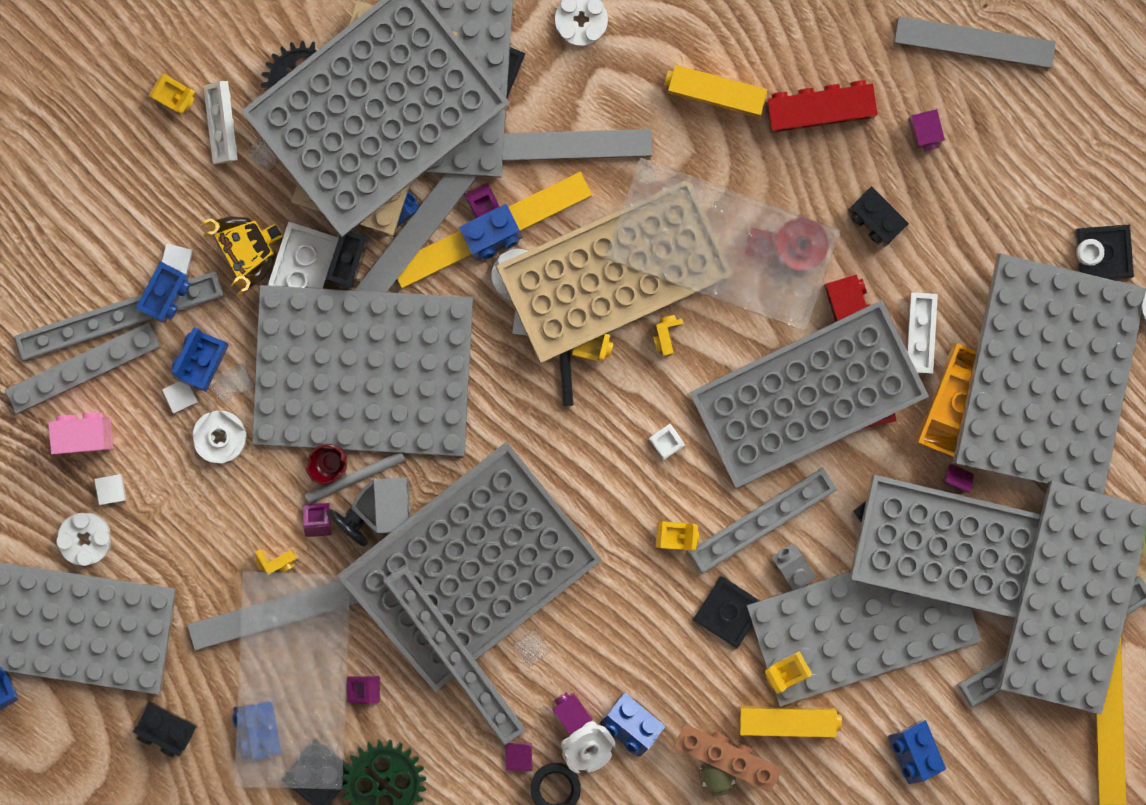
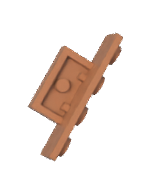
(728, 758)

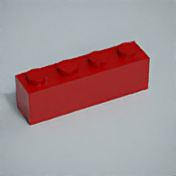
(821, 107)
(846, 296)

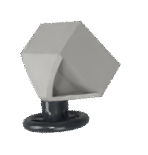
(380, 504)

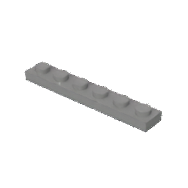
(83, 368)

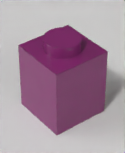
(926, 130)
(571, 712)

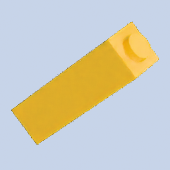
(716, 91)
(789, 721)

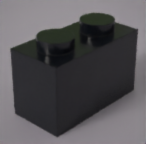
(347, 259)

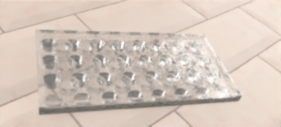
(722, 244)
(292, 681)

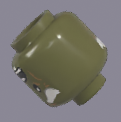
(716, 780)

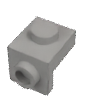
(793, 567)

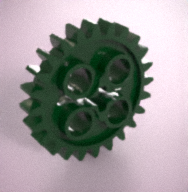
(398, 764)

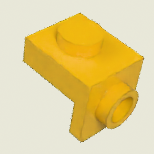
(172, 94)
(663, 341)
(594, 350)
(677, 535)
(282, 562)
(787, 672)

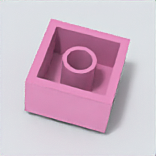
(80, 435)

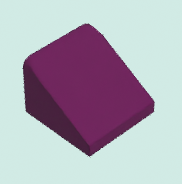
(481, 200)
(958, 478)
(315, 520)
(363, 689)
(518, 756)

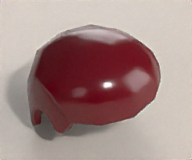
(326, 464)

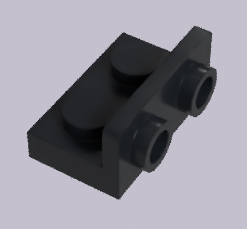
(877, 217)
(164, 729)

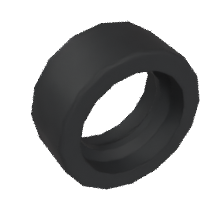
(555, 768)

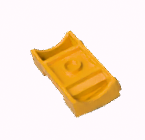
(943, 421)

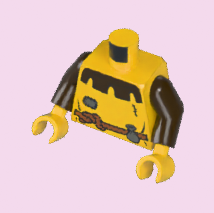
(245, 247)

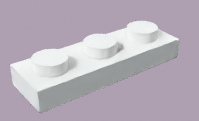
(220, 122)
(922, 331)

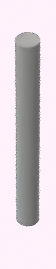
(355, 477)

